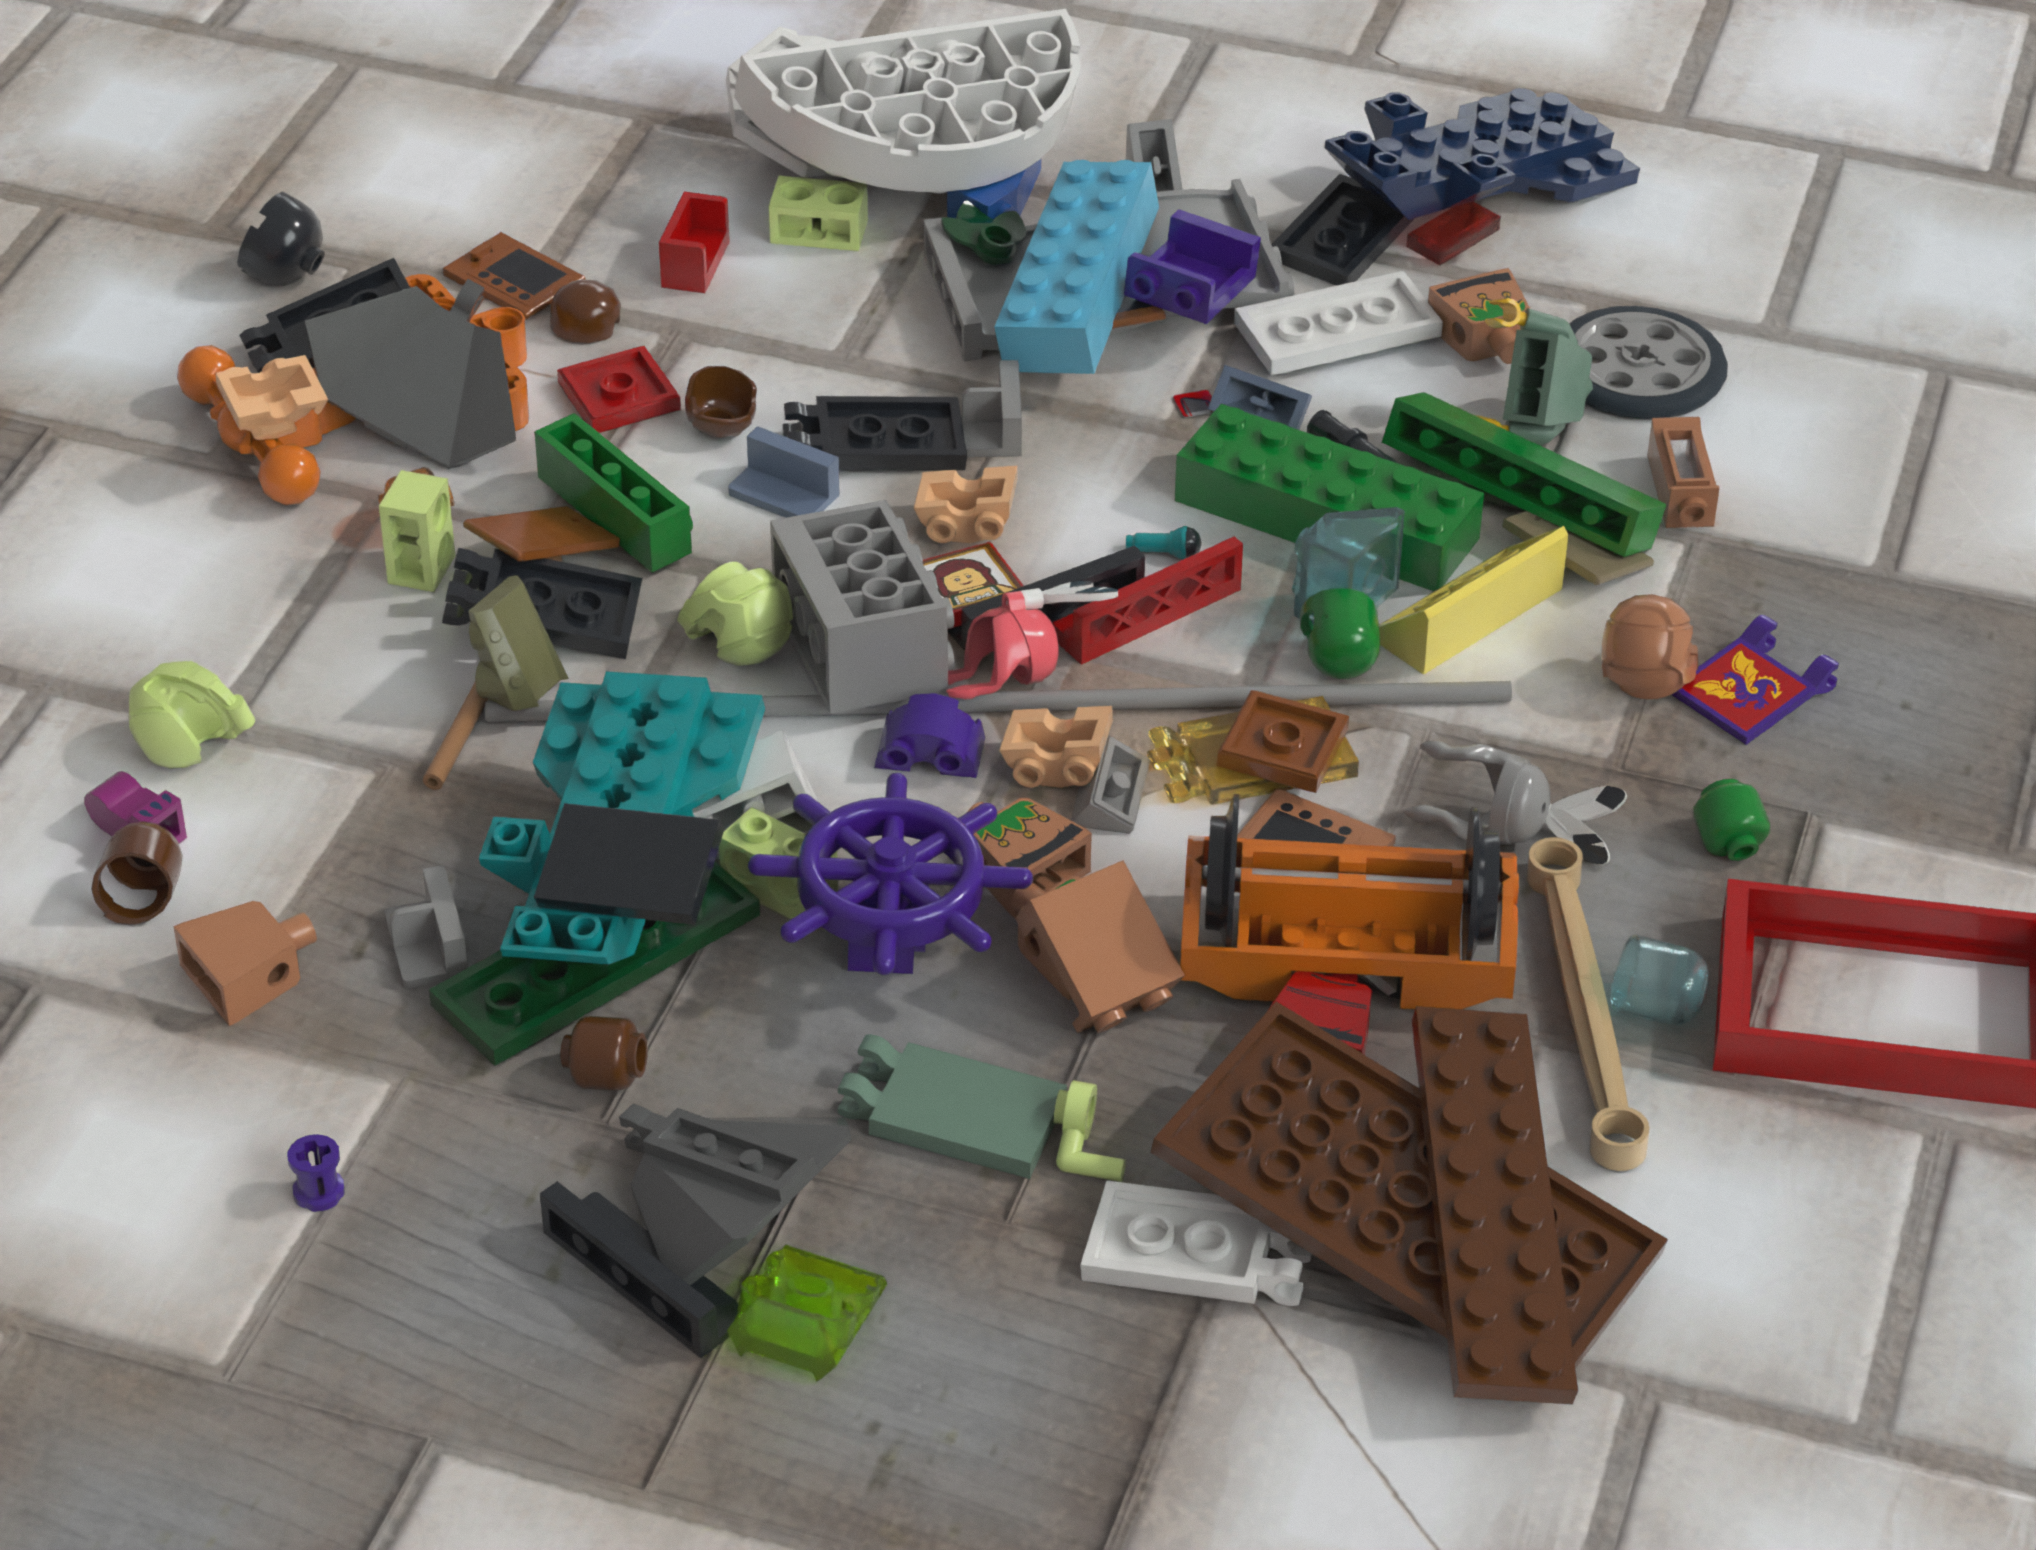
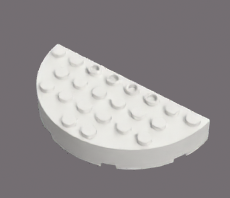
(920, 104)

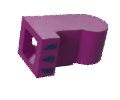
(124, 801)

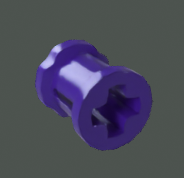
(326, 1160)

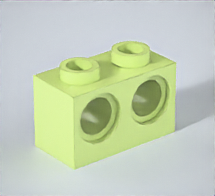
(818, 213)
(417, 530)
(763, 834)

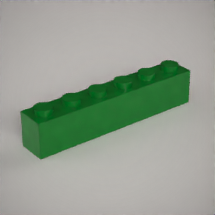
(1524, 474)

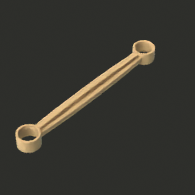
(1587, 1005)

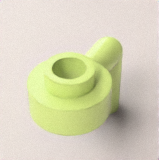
(1076, 1113)

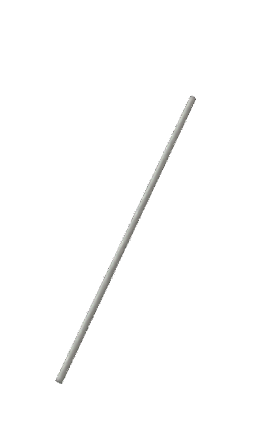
(1124, 698)

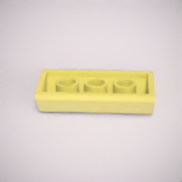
(1477, 602)

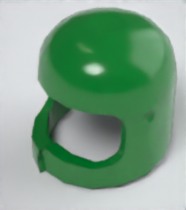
(1344, 632)

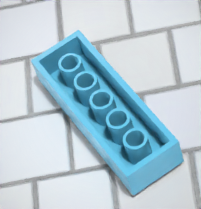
(1077, 267)

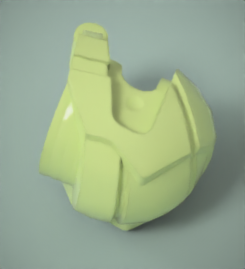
(743, 609)
(182, 708)

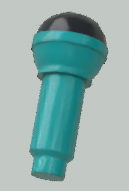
(1181, 542)

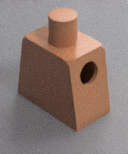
(242, 956)

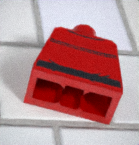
(1331, 1003)

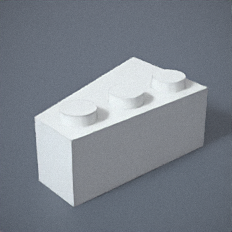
(768, 785)

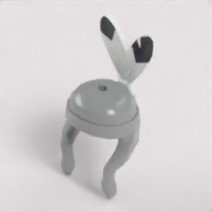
(1523, 802)

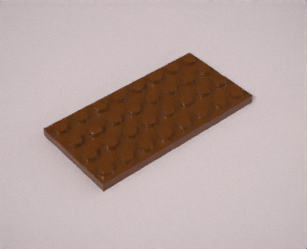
(1340, 1166)

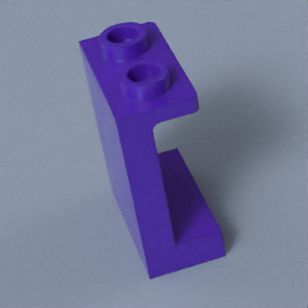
(1195, 268)

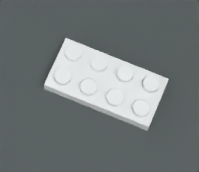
(1337, 322)

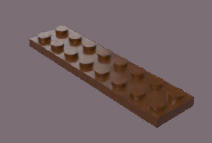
(1492, 1208)

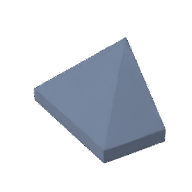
(1260, 397)

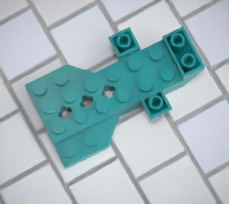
(627, 747)

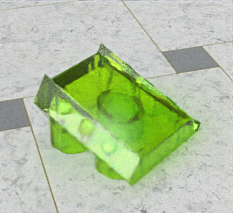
(804, 1309)

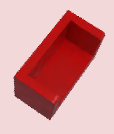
(694, 242)

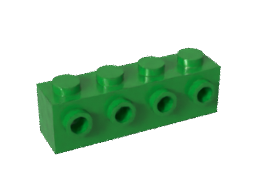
(613, 492)

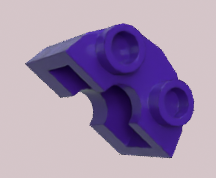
(933, 732)

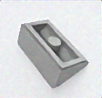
(1115, 790)

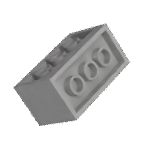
(862, 606)

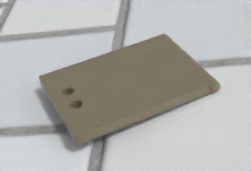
(1582, 556)

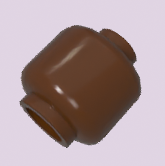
(604, 1053)

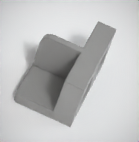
(994, 415)
(428, 934)

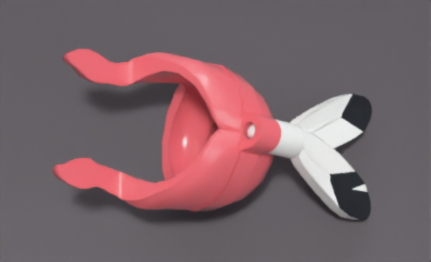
(1019, 637)

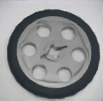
(1649, 362)

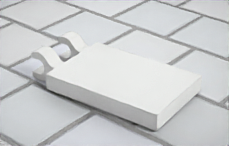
(1188, 1246)

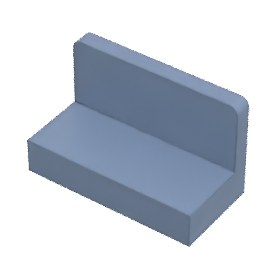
(786, 475)

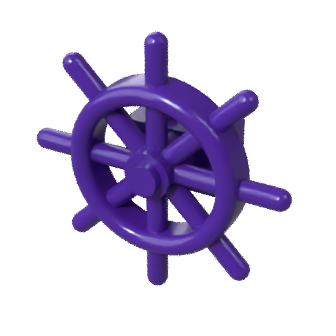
(889, 903)

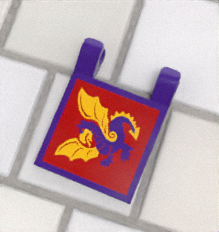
(1750, 690)

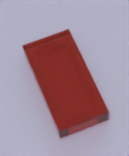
(1453, 232)

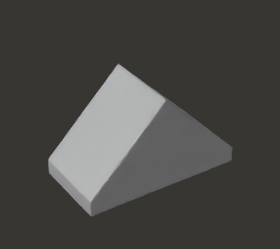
(1155, 144)

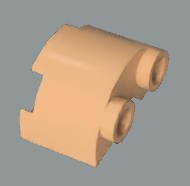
(272, 399)
(965, 508)
(1054, 749)

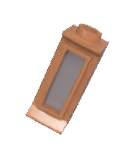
(1682, 472)

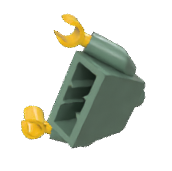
(1546, 374)

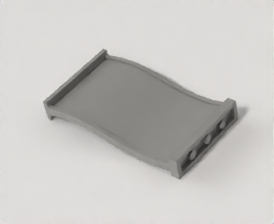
(977, 290)

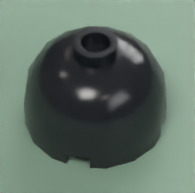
(284, 244)

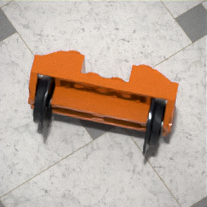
(1351, 914)

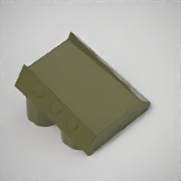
(513, 648)

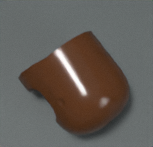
(142, 859)

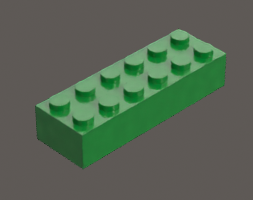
(1290, 479)

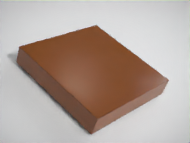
(1283, 741)

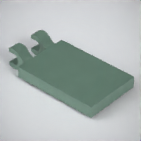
(952, 1105)

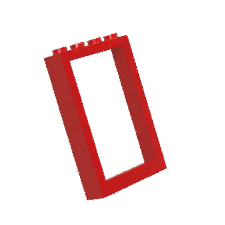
(1879, 925)

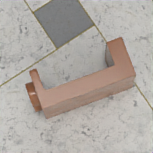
(1104, 946)

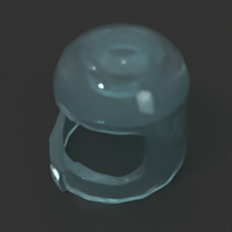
(1666, 982)

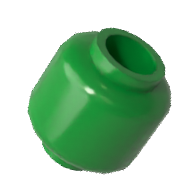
(1731, 819)

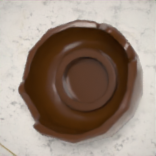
(584, 311)
(720, 401)

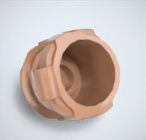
(1649, 647)

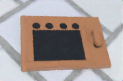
(1298, 819)

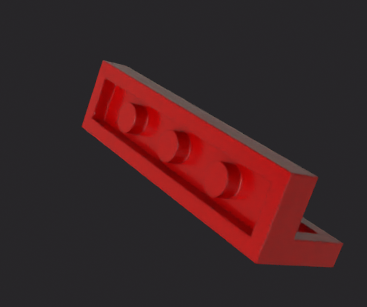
(1152, 602)

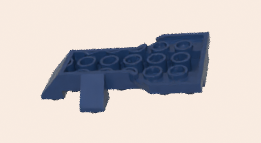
(1486, 151)

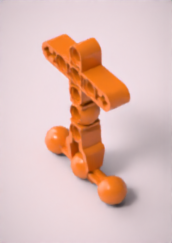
(286, 468)

